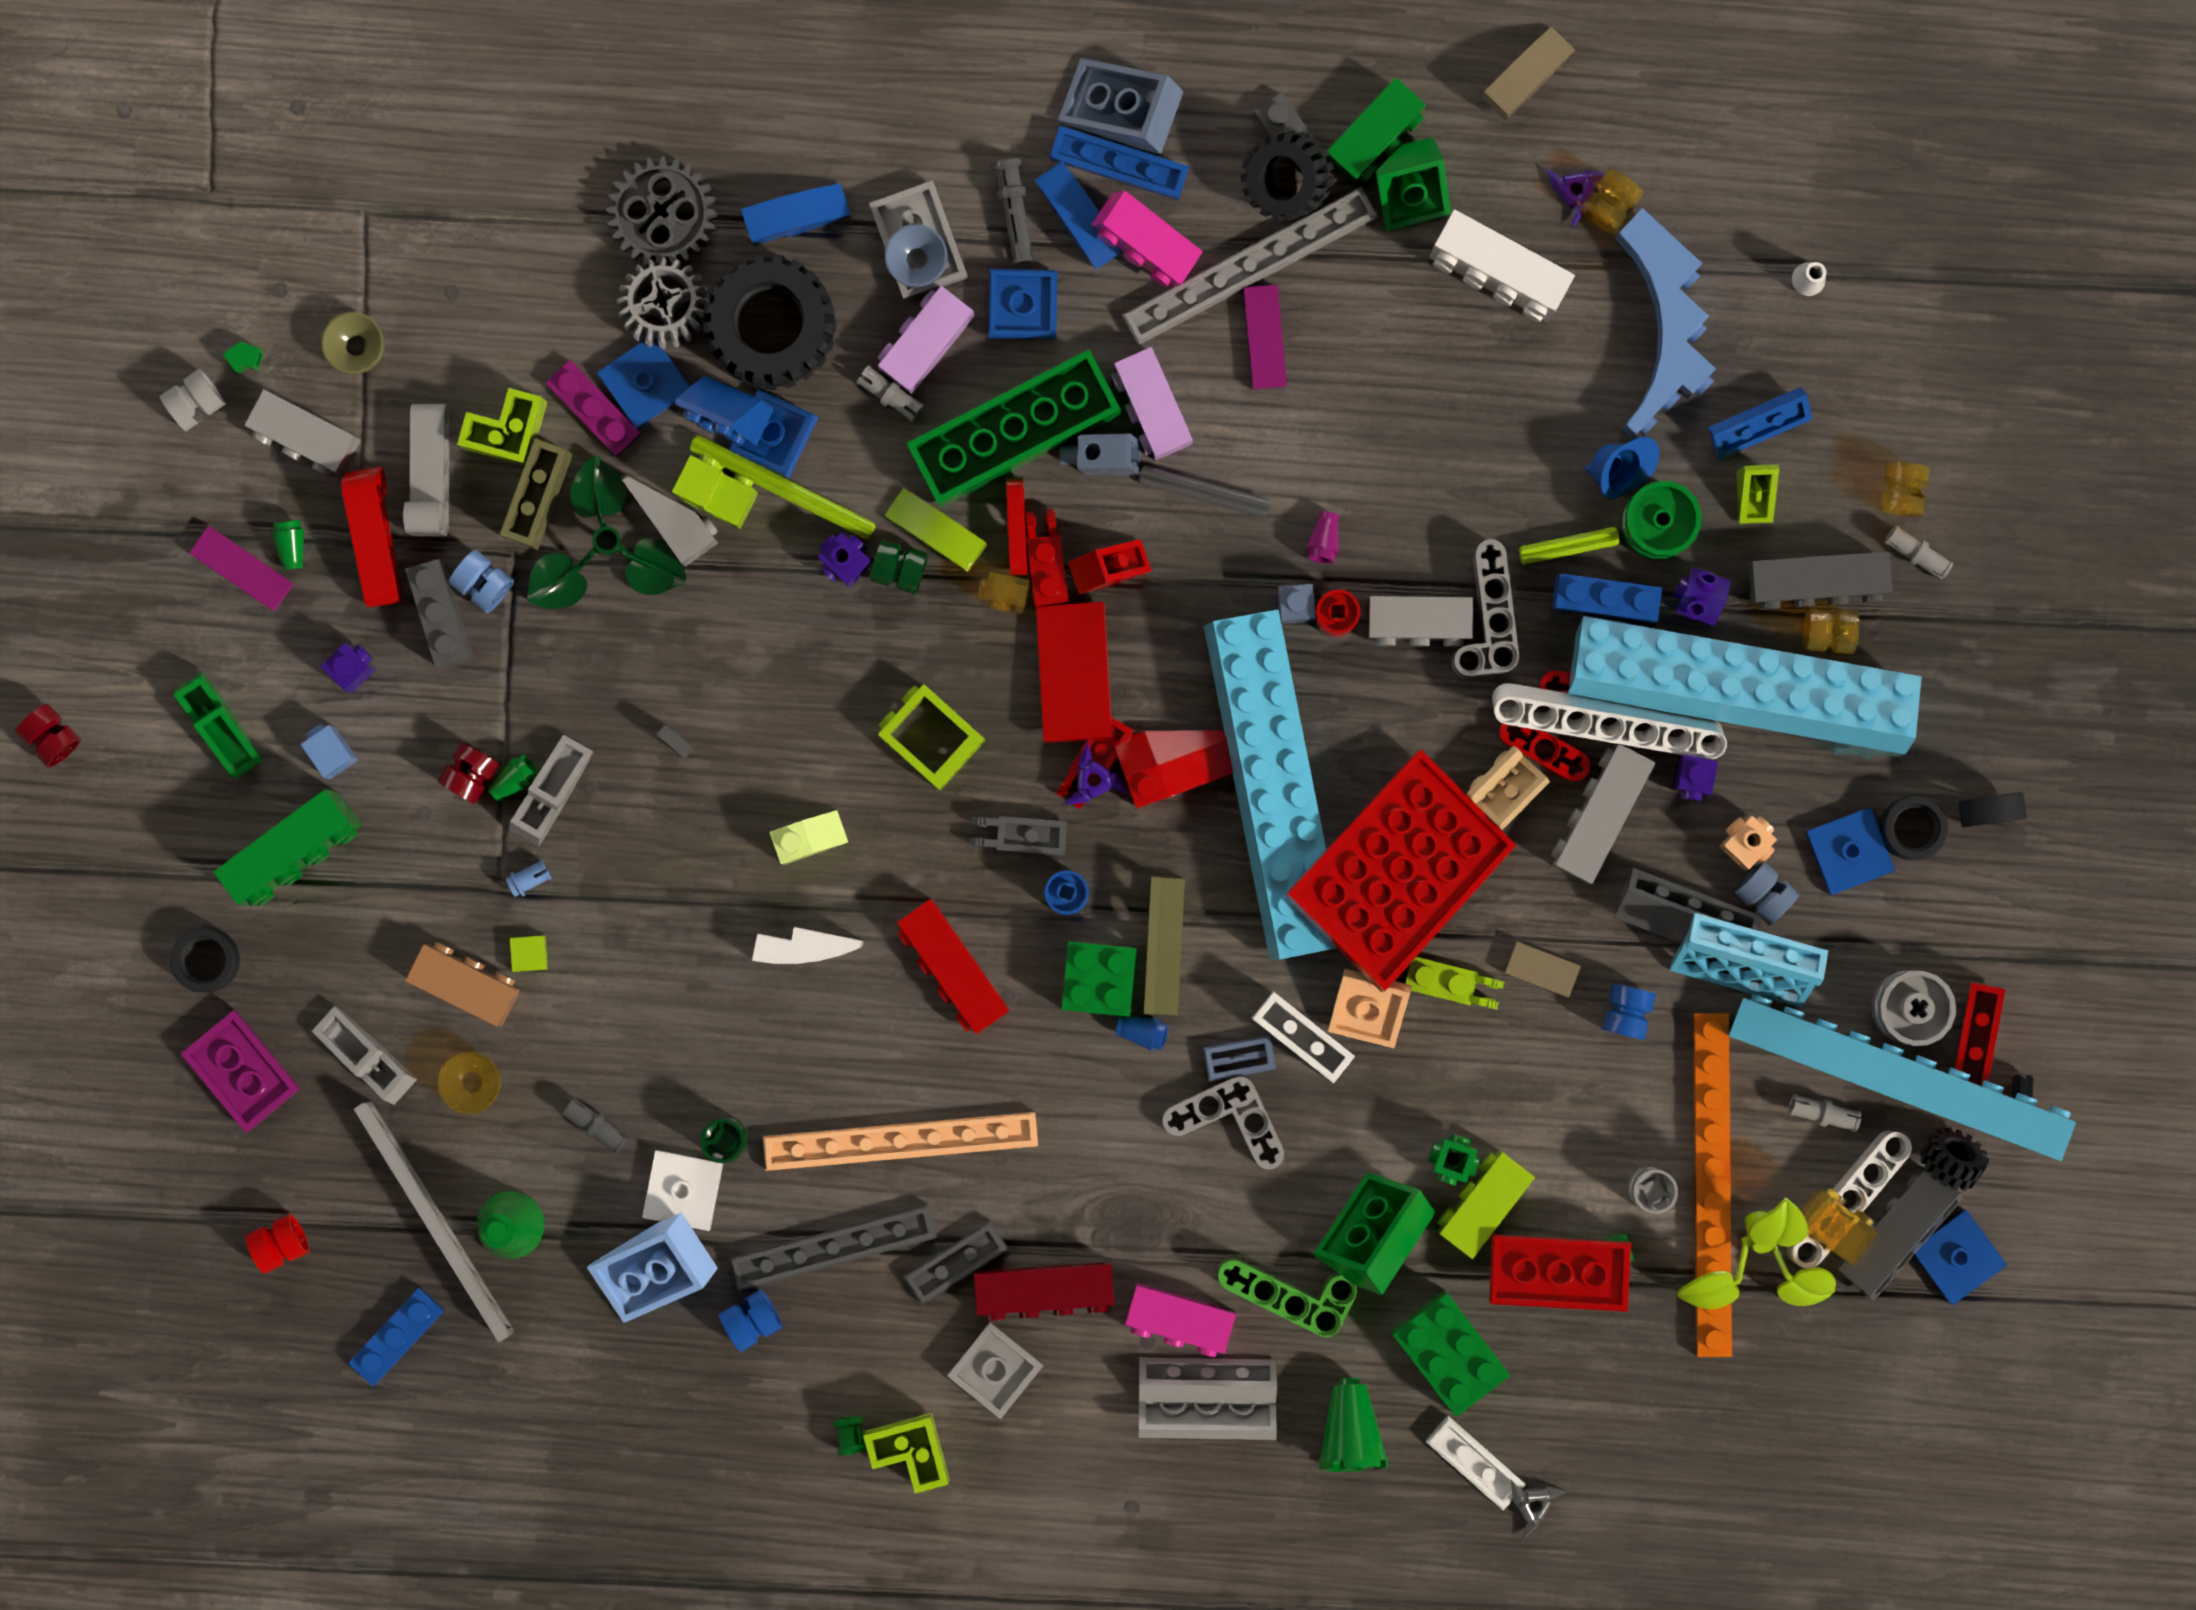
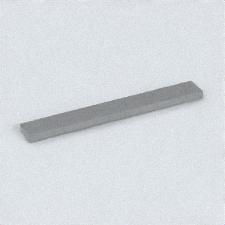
(1249, 266)
(434, 1220)

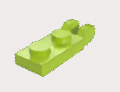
(1449, 982)

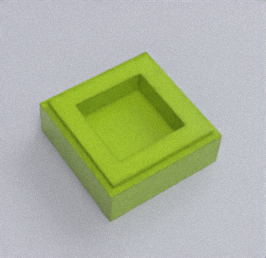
(528, 953)

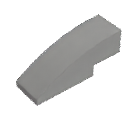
(550, 790)
(364, 1056)

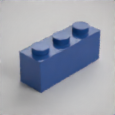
(1606, 599)

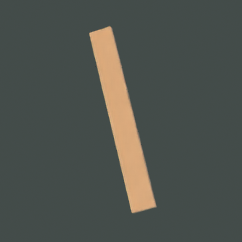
(900, 1141)

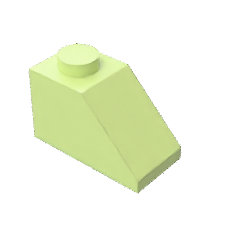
(808, 837)

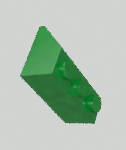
(1375, 1232)

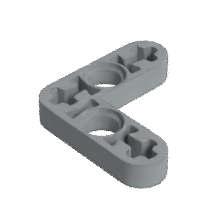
(1240, 1110)

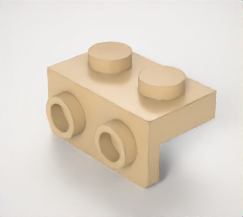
(1507, 787)

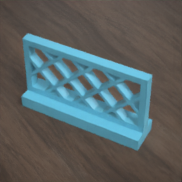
(1742, 947)

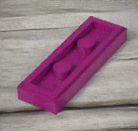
(1265, 337)
(241, 568)

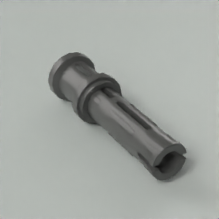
(1012, 194)

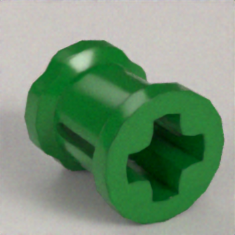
(850, 1435)

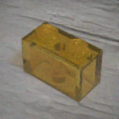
(1836, 1226)

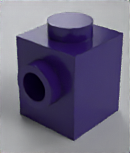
(349, 666)
(1694, 777)

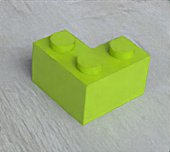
(509, 437)
(710, 490)
(912, 1441)

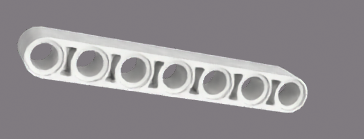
(1620, 732)

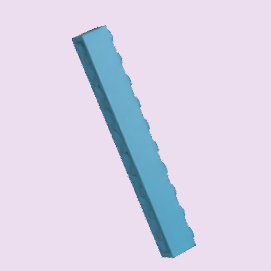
(1902, 1078)

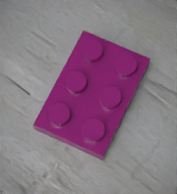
(240, 1071)

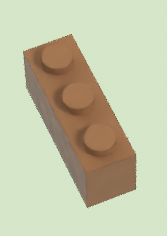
(463, 983)

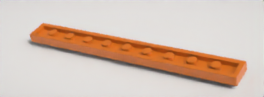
(1712, 1173)

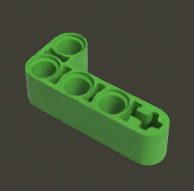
(1282, 1291)

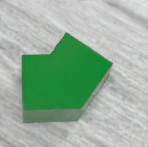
(244, 356)

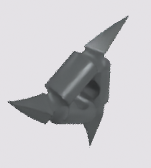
(1523, 1498)

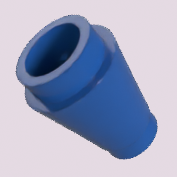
(1145, 1032)

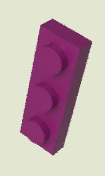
(593, 408)

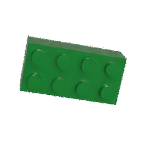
(288, 848)

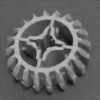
(650, 305)

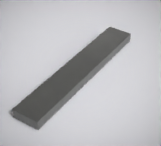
(833, 1247)

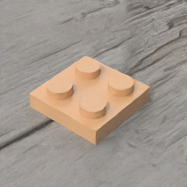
(1366, 1012)

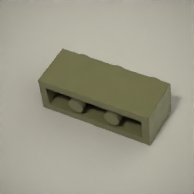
(536, 494)

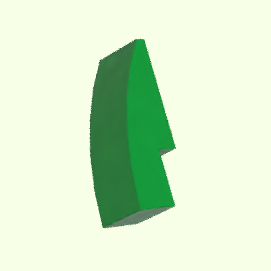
(217, 724)

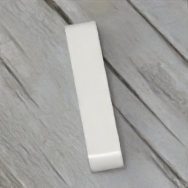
(1864, 1190)

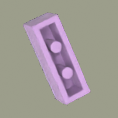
(925, 339)
(1151, 404)

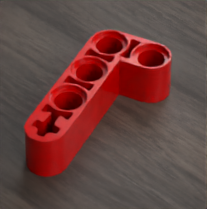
(371, 536)

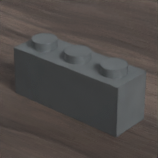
(439, 614)

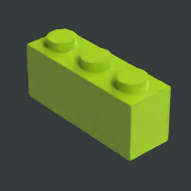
(1484, 1203)

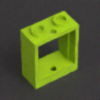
(955, 761)

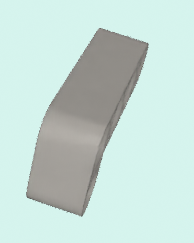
(429, 471)
(1488, 607)

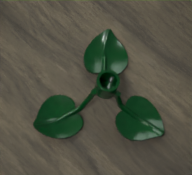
(597, 492)

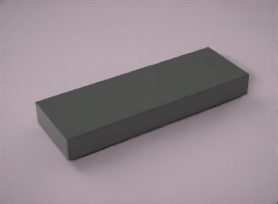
(956, 1262)

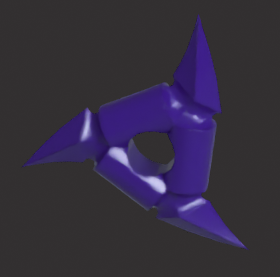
(1562, 185)
(1088, 767)

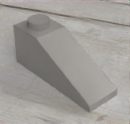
(678, 525)

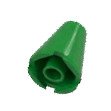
(510, 1225)
(1351, 1431)

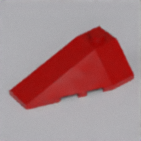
(1172, 762)

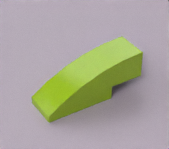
(935, 530)

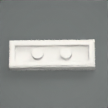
(1474, 1461)

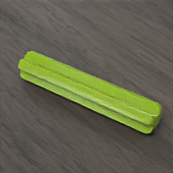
(1569, 545)

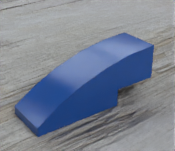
(795, 213)
(1075, 213)

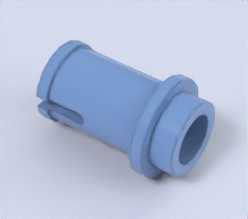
(526, 879)

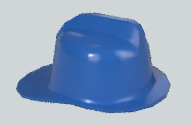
(1623, 466)

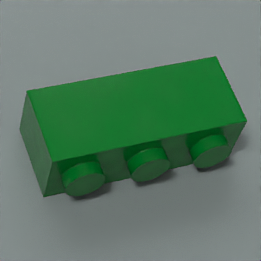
(1376, 132)

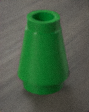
(289, 543)
(513, 778)

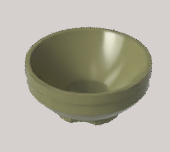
(341, 331)

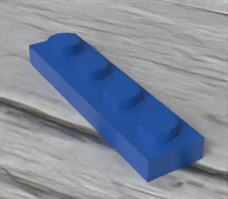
(1119, 163)

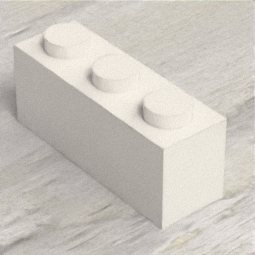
(1303, 1037)

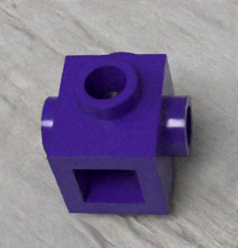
(853, 567)
(1702, 596)

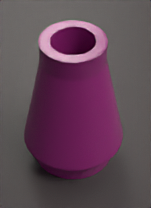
(1324, 540)

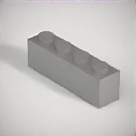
(1603, 813)

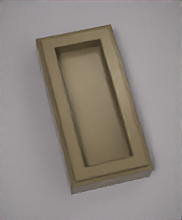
(1542, 969)

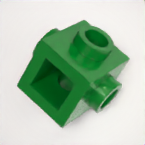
(1465, 1166)

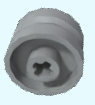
(1934, 1007)

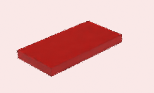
(1074, 672)
(1559, 1273)

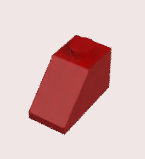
(1109, 566)

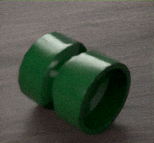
(899, 567)
(724, 1139)

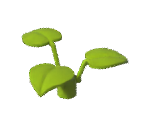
(1780, 1226)

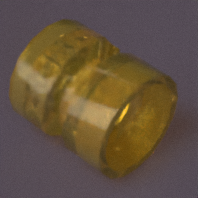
(1618, 191)
(1904, 489)
(1819, 626)

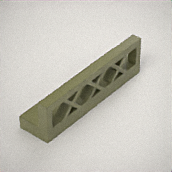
(1164, 946)

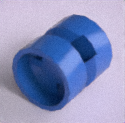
(1066, 892)
(1628, 1011)
(751, 1320)

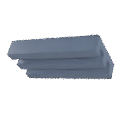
(1238, 1058)

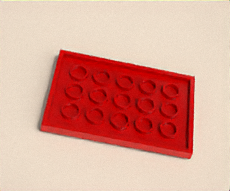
(1400, 870)

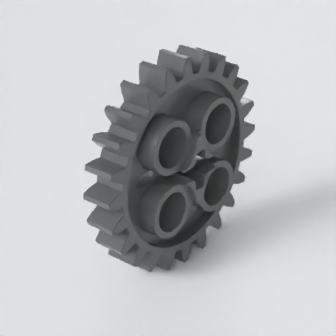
(640, 191)

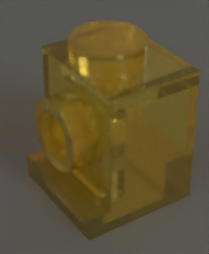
(1004, 592)

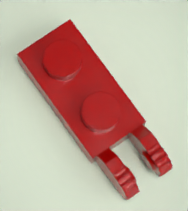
(1046, 563)
(1102, 752)

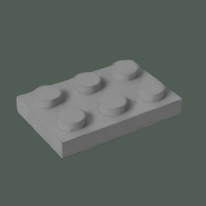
(921, 207)

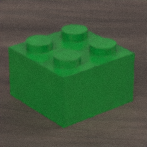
(1099, 979)

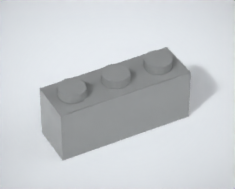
(301, 434)
(1419, 620)

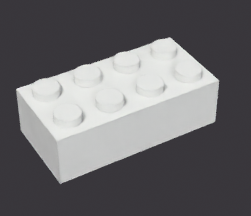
(1500, 266)

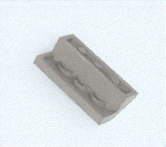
(1207, 1398)

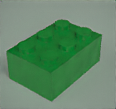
(1450, 1353)

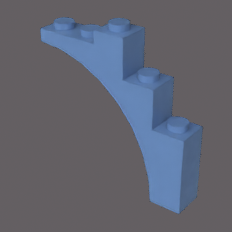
(1666, 268)

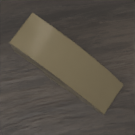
(1528, 73)

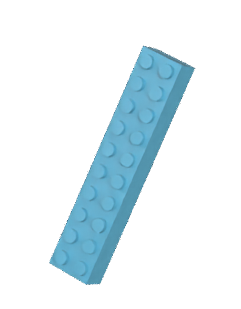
(1745, 685)
(1269, 771)

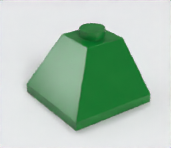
(1413, 185)

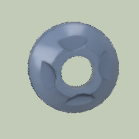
(910, 239)

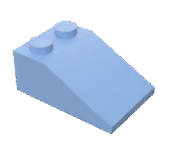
(653, 1268)

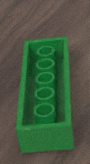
(1014, 428)

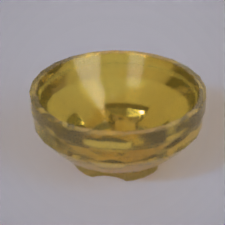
(452, 1088)

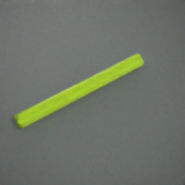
(784, 488)

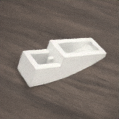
(803, 947)

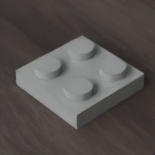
(995, 1370)

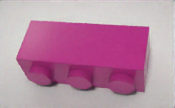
(1146, 239)
(1180, 1320)

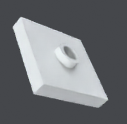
(684, 1186)

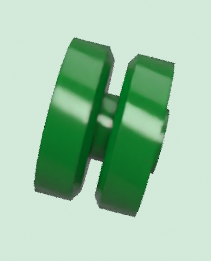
(1641, 527)

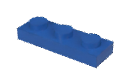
(1760, 423)
(396, 1336)

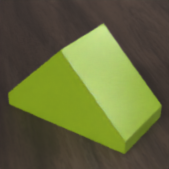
(1756, 493)

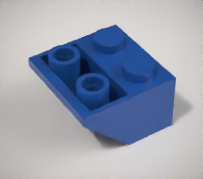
(725, 410)

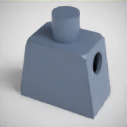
(1118, 454)

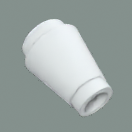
(1804, 283)

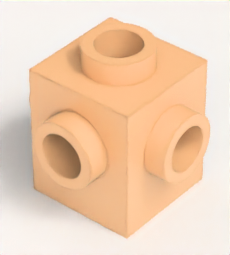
(1737, 846)

